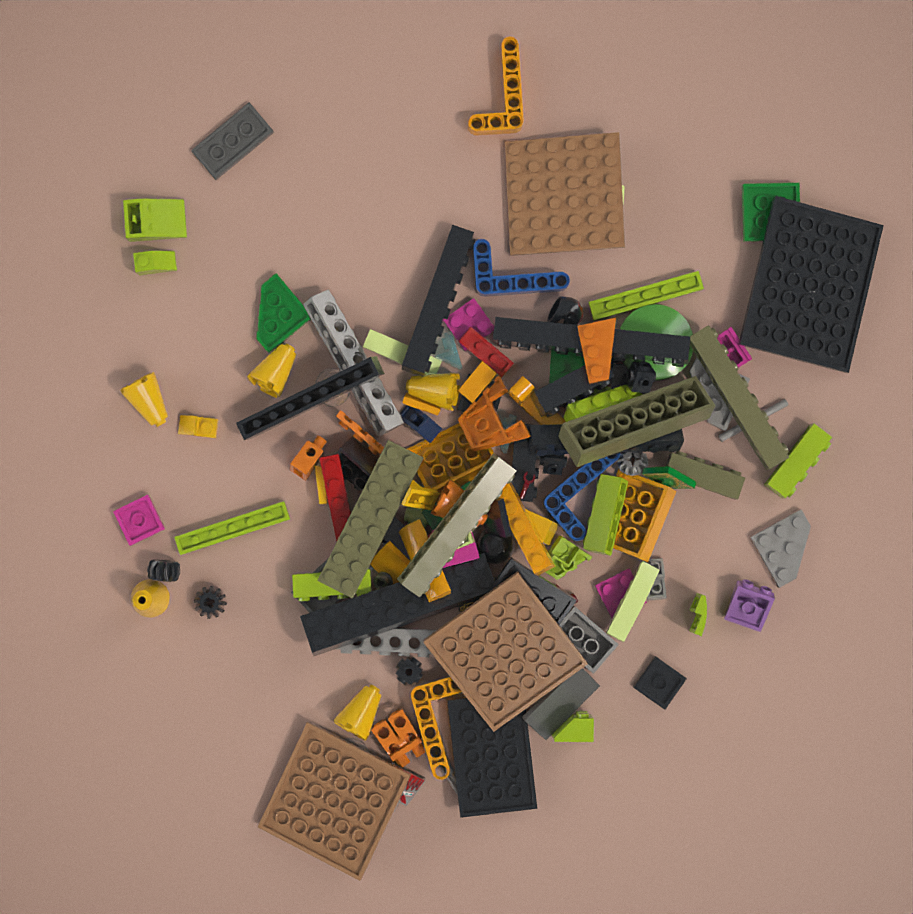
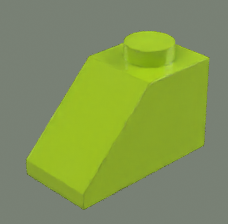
(154, 262)

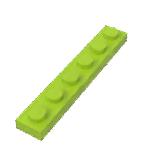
(646, 295)
(232, 528)

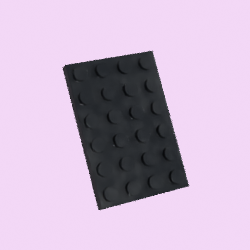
(490, 766)

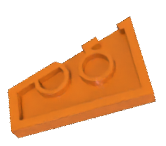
(597, 348)

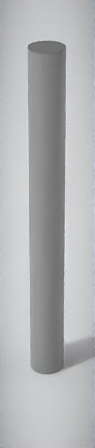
(769, 411)

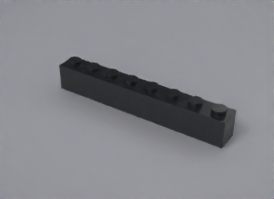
(438, 300)
(310, 398)
(545, 441)

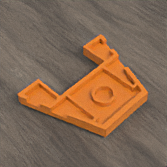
(483, 424)

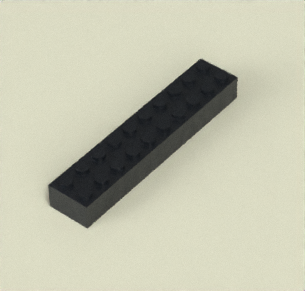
(565, 338)
(392, 608)

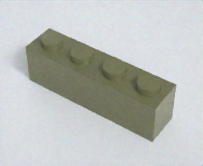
(708, 477)

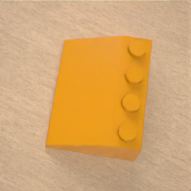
(449, 458)
(642, 515)

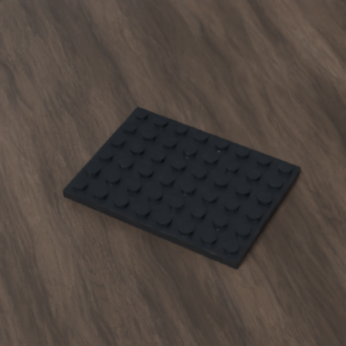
(811, 284)

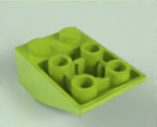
(154, 219)

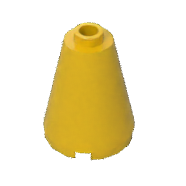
(274, 370)
(435, 389)
(147, 399)
(156, 598)
(360, 712)

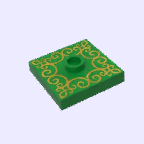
(669, 477)

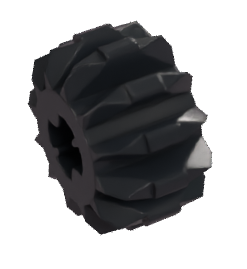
(163, 570)
(211, 595)

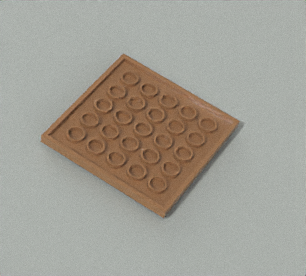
(565, 194)
(505, 651)
(334, 801)

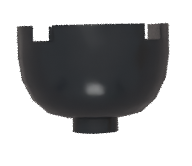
(496, 548)

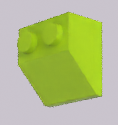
(576, 728)

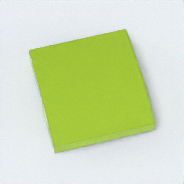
(699, 607)

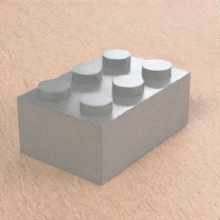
(588, 638)

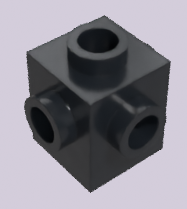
(640, 377)
(553, 464)
(413, 664)

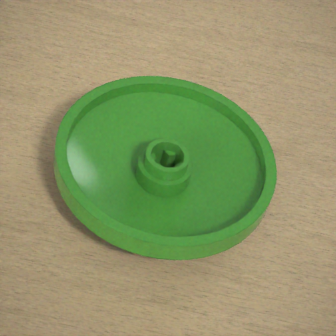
(662, 320)

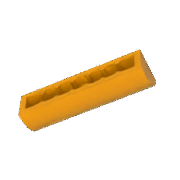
(414, 537)

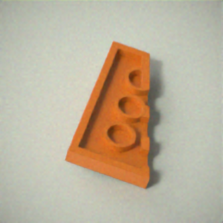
(359, 434)

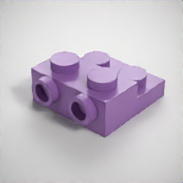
(749, 605)

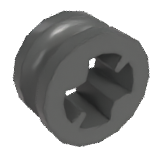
(382, 580)

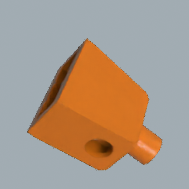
(303, 464)

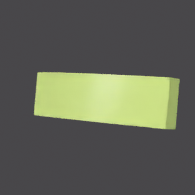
(393, 349)
(632, 601)

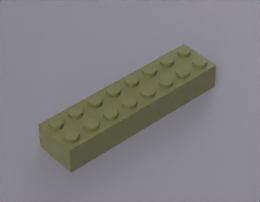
(636, 421)
(370, 519)

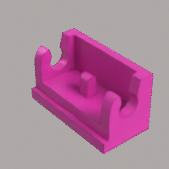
(736, 352)

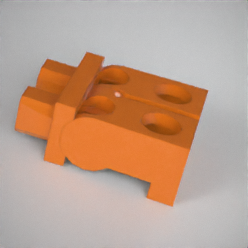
(398, 744)

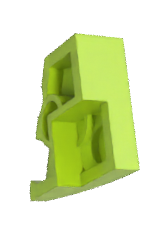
(565, 557)

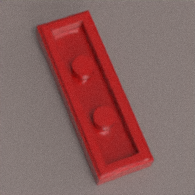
(485, 351)

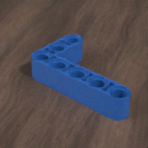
(512, 280)
(576, 487)

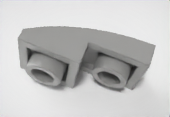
(658, 589)

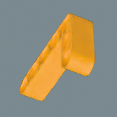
(509, 94)
(521, 394)
(431, 721)

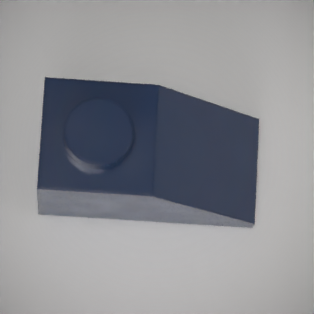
(420, 423)

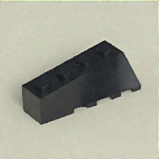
(356, 463)

